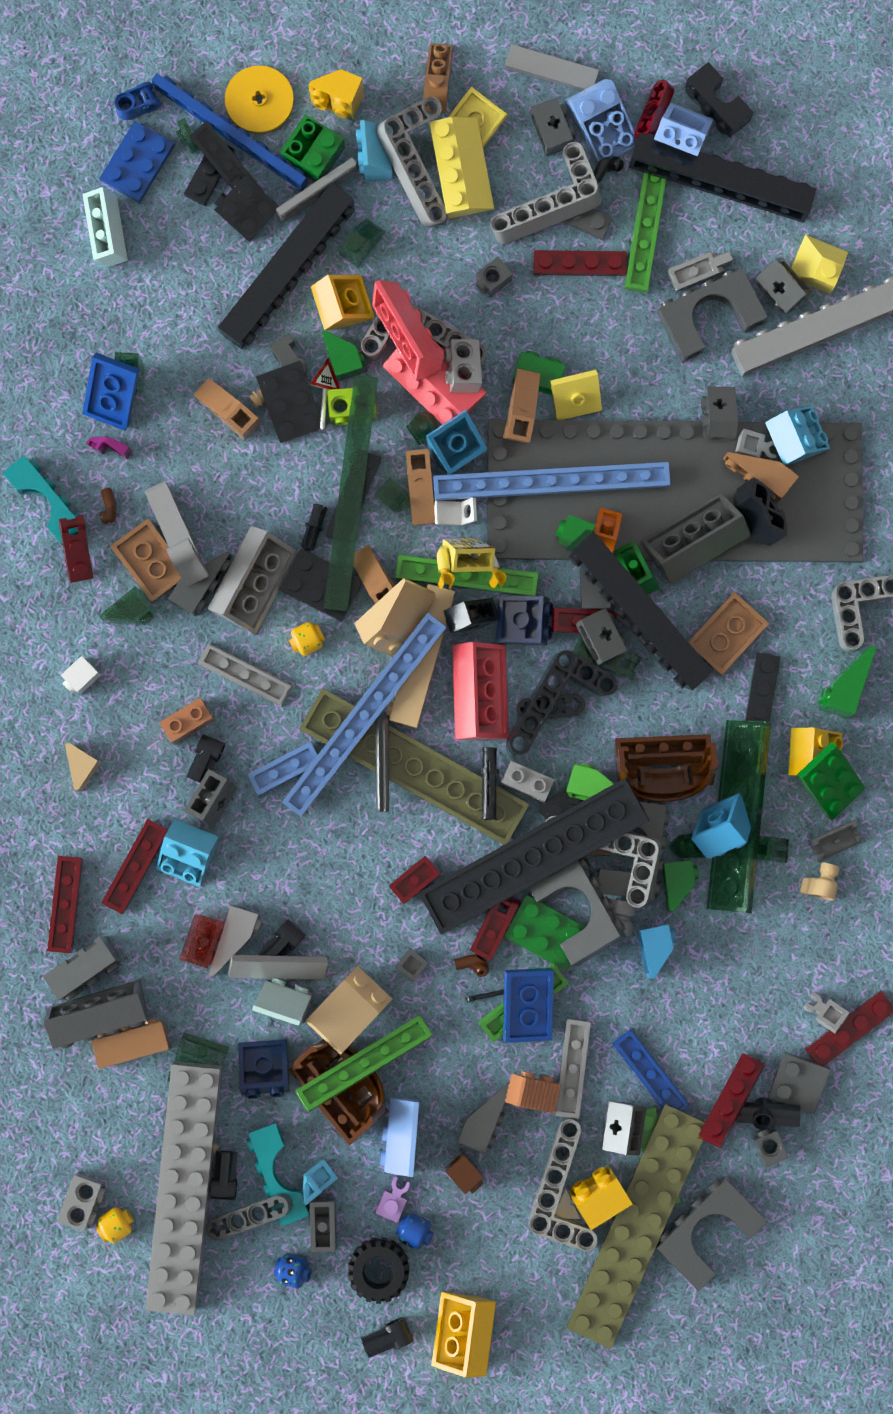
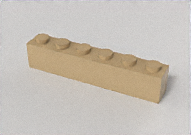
(412, 694)

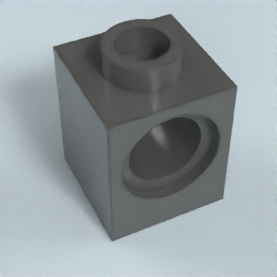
(496, 268)
(777, 1154)

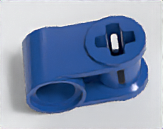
(137, 99)

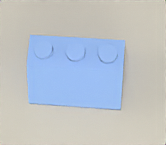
(400, 1136)

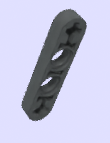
(249, 1217)

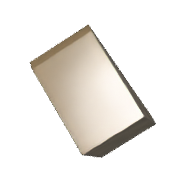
(81, 766)

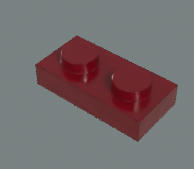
(414, 880)

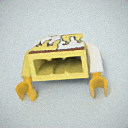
(467, 556)

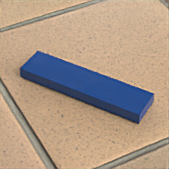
(649, 1071)

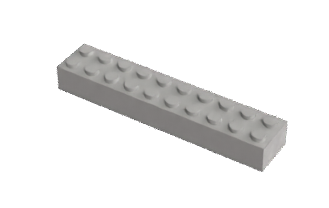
(184, 1188)

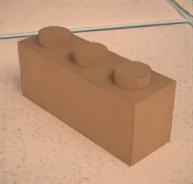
(131, 1043)

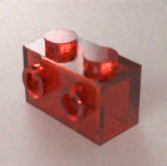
(201, 941)

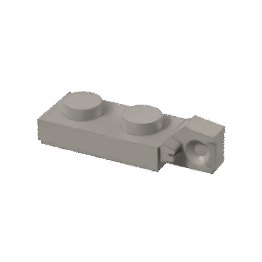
(698, 270)

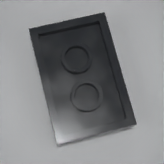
(289, 401)
(308, 583)

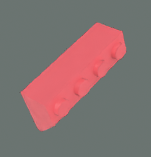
(406, 329)
(432, 390)
(480, 691)

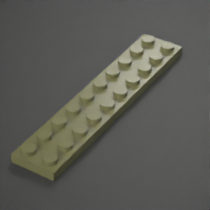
(420, 771)
(638, 1227)

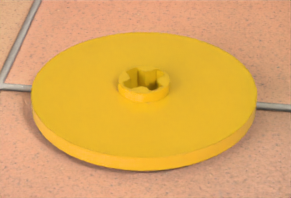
(274, 108)

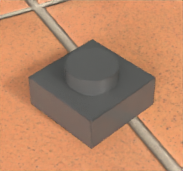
(411, 964)

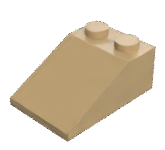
(394, 616)
(348, 1010)

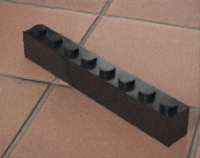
(723, 178)
(286, 266)
(638, 609)

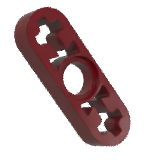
(658, 99)

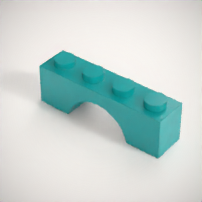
(26, 479)
(266, 1144)

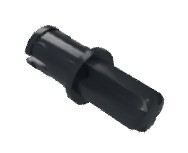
(314, 527)

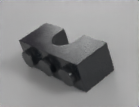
(728, 116)

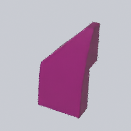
(101, 443)

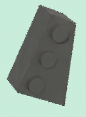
(83, 968)

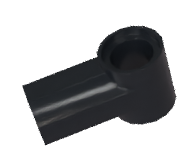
(207, 754)
(285, 939)
(224, 1178)
(392, 1335)

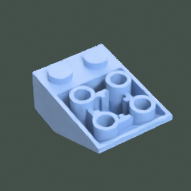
(602, 120)

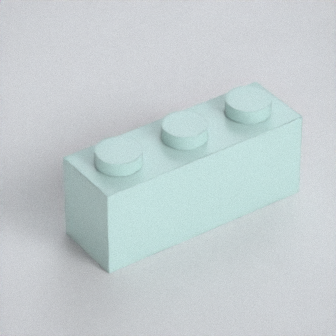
(105, 227)

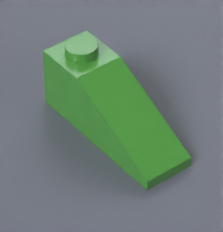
(586, 782)

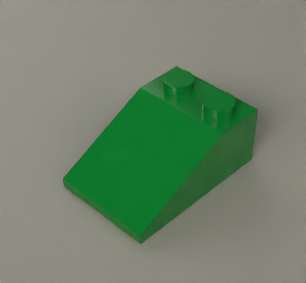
(844, 692)

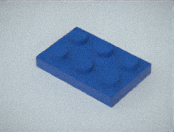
(137, 162)
(110, 391)
(528, 1005)

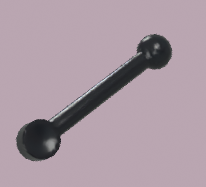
(485, 995)

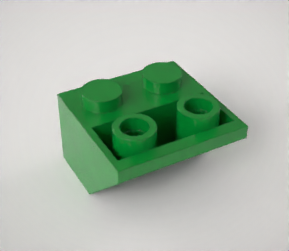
(313, 148)

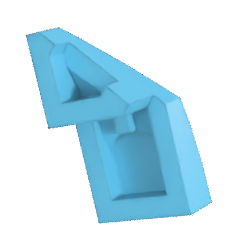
(317, 1180)

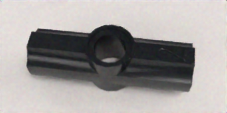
(765, 1114)

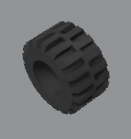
(371, 1290)

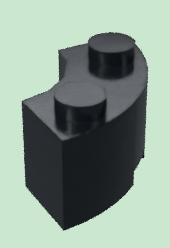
(763, 516)

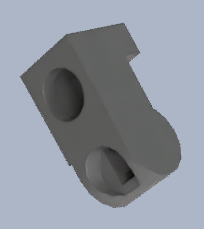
(284, 354)

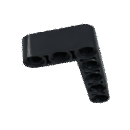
(551, 695)

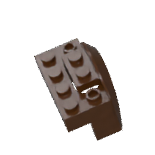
(666, 783)
(347, 1118)

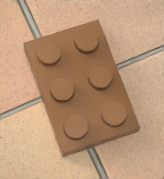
(147, 560)
(728, 633)

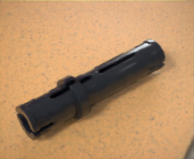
(489, 808)

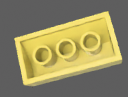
(461, 166)

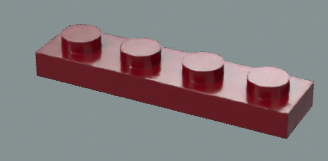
(580, 263)
(135, 866)
(64, 904)
(853, 1028)
(731, 1100)

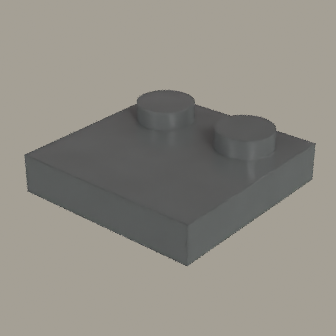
(799, 1082)

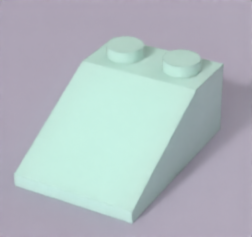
(283, 1002)

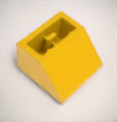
(337, 92)
(807, 744)
(599, 1197)

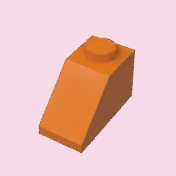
(608, 526)

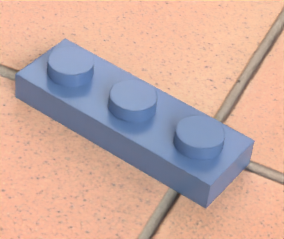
(282, 769)

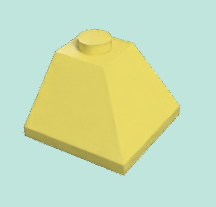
(819, 264)

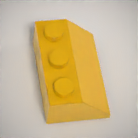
(463, 1334)

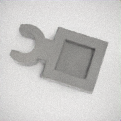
(753, 444)
(829, 1014)

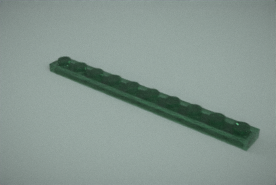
(351, 493)

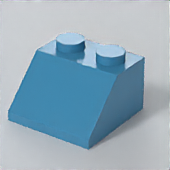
(455, 443)
(722, 827)
(655, 947)

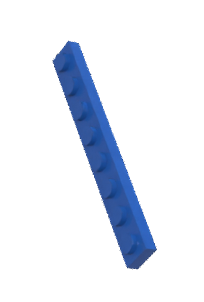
(223, 126)

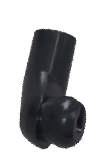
(607, 164)

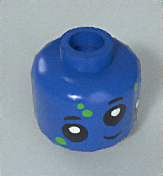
(414, 1231)
(292, 1270)

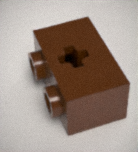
(465, 1173)

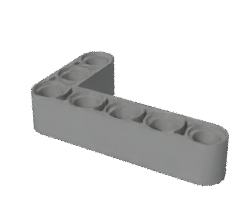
(412, 159)
(554, 201)
(382, 340)
(180, 542)
(851, 605)
(641, 859)
(556, 1188)

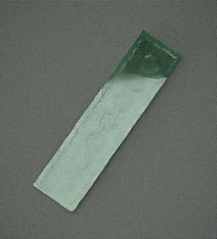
(743, 773)

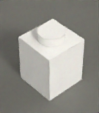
(80, 676)

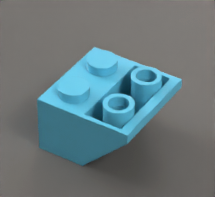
(371, 155)
(797, 435)
(186, 852)

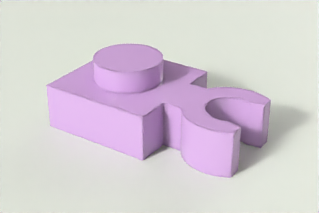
(392, 1203)

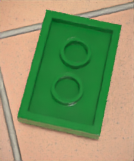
(831, 781)
(542, 931)

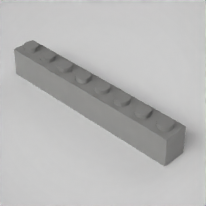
(814, 328)

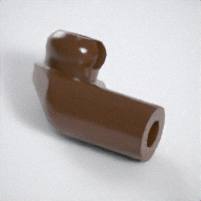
(110, 505)
(473, 962)

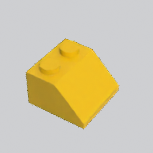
(342, 301)

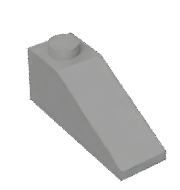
(235, 935)

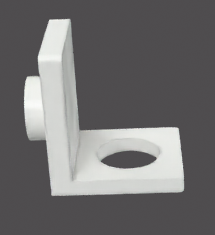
(455, 512)

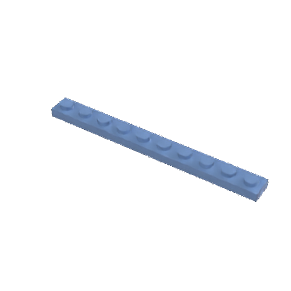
(551, 481)
(364, 714)

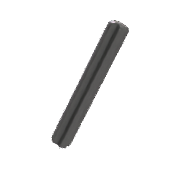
(382, 765)

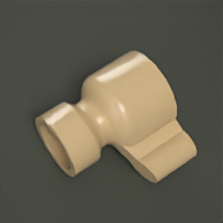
(823, 886)

